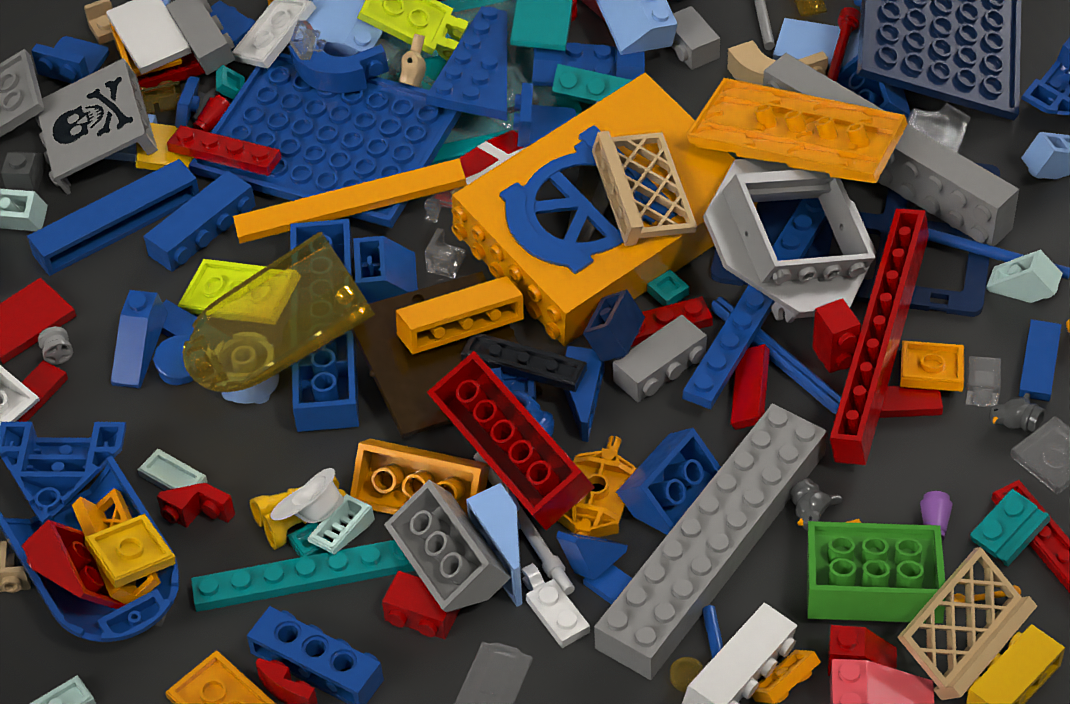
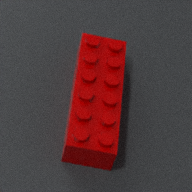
(510, 440)

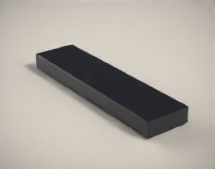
(527, 361)

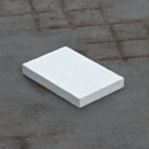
(272, 32)
(148, 33)

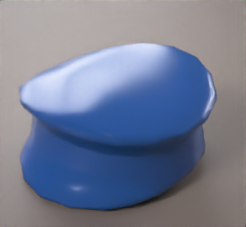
(169, 360)

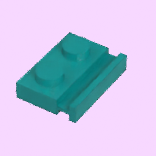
(1010, 527)

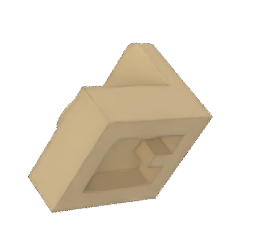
(98, 20)
(11, 575)

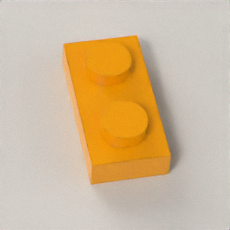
(792, 670)

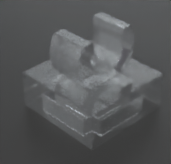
(306, 40)

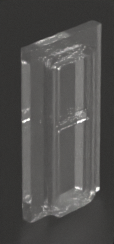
(494, 675)

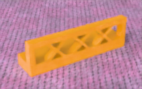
(92, 520)

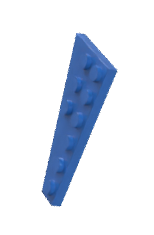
(477, 69)

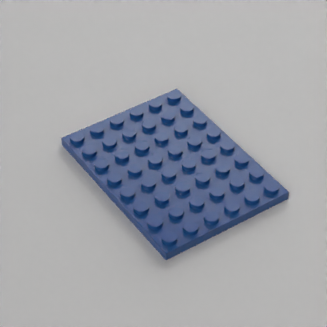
(329, 136)

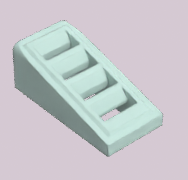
(362, 519)

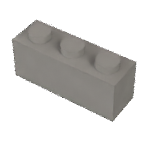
(202, 33)
(660, 358)

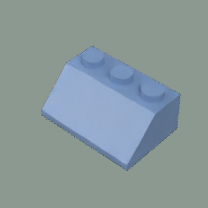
(639, 24)

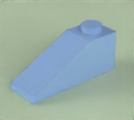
(1048, 156)

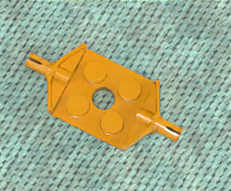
(600, 511)

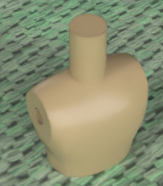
(413, 64)

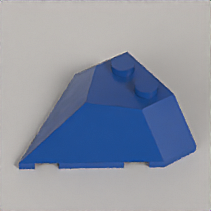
(1053, 90)
(56, 468)

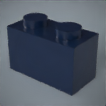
(614, 326)

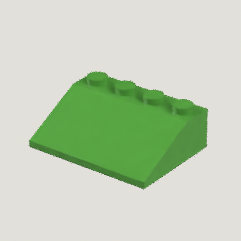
(873, 571)

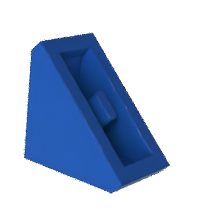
(589, 554)

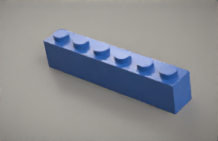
(113, 217)

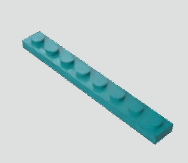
(298, 575)

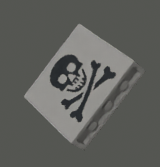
(93, 121)

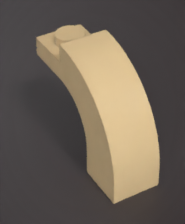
(748, 62)

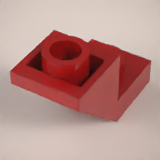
(186, 503)

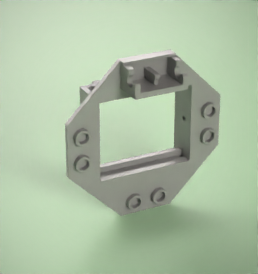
(747, 253)

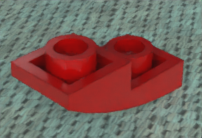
(278, 681)

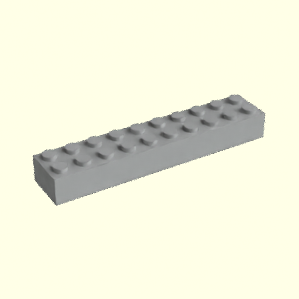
(920, 165)
(709, 542)

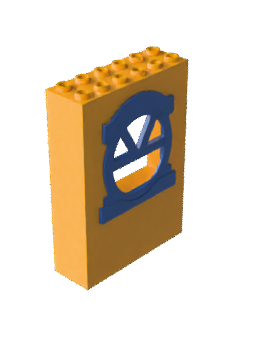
(568, 277)

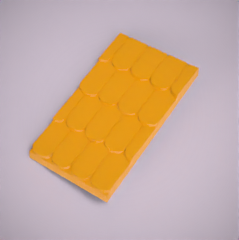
(798, 130)

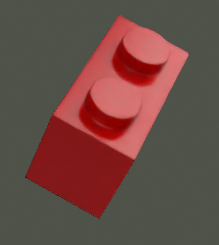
(835, 335)
(413, 606)

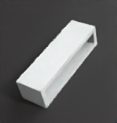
(744, 659)

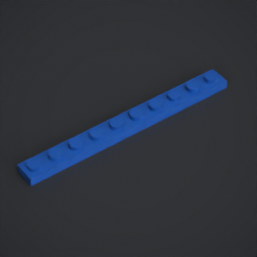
(751, 311)

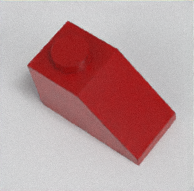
(859, 644)

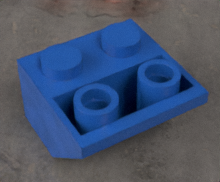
(383, 268)

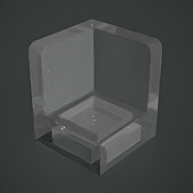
(443, 258)

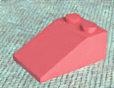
(876, 684)

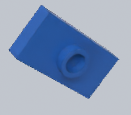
(188, 102)

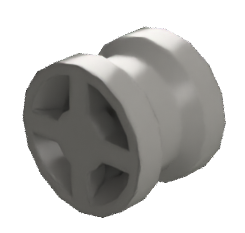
(55, 345)

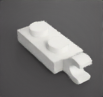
(554, 608)

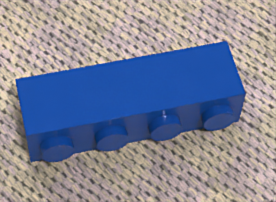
(199, 221)

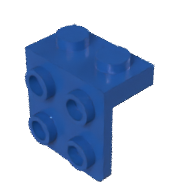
(69, 59)
(536, 120)

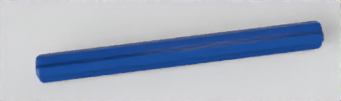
(786, 362)

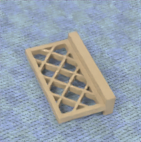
(621, 196)
(980, 648)

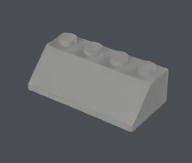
(446, 549)

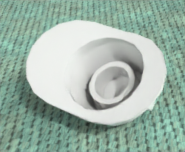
(312, 501)

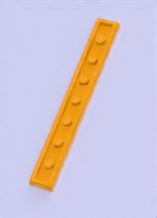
(350, 200)

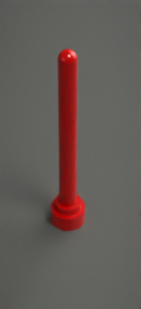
(848, 22)

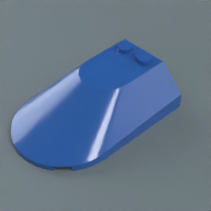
(85, 617)

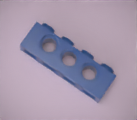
(323, 672)

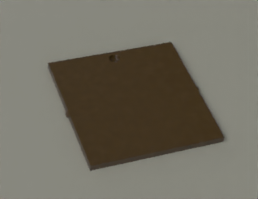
(408, 377)

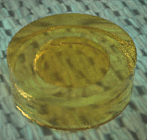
(684, 672)

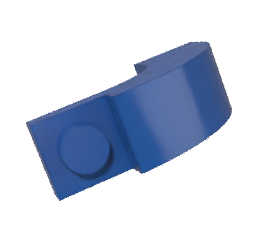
(341, 73)

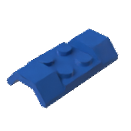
(590, 57)

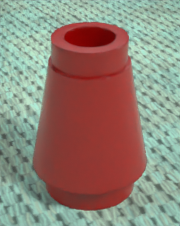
(211, 113)

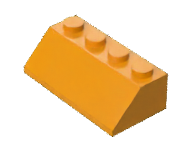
(392, 473)

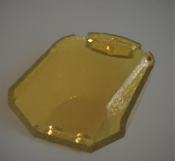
(275, 319)

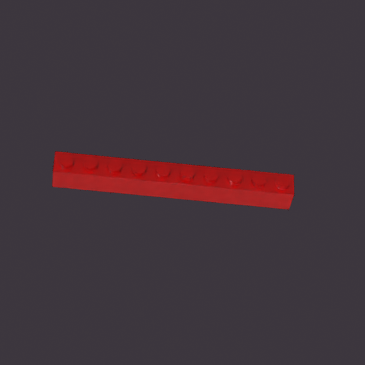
(879, 338)

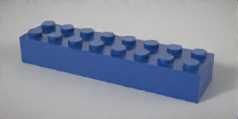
(328, 380)

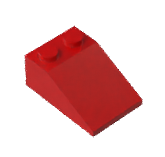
(63, 558)

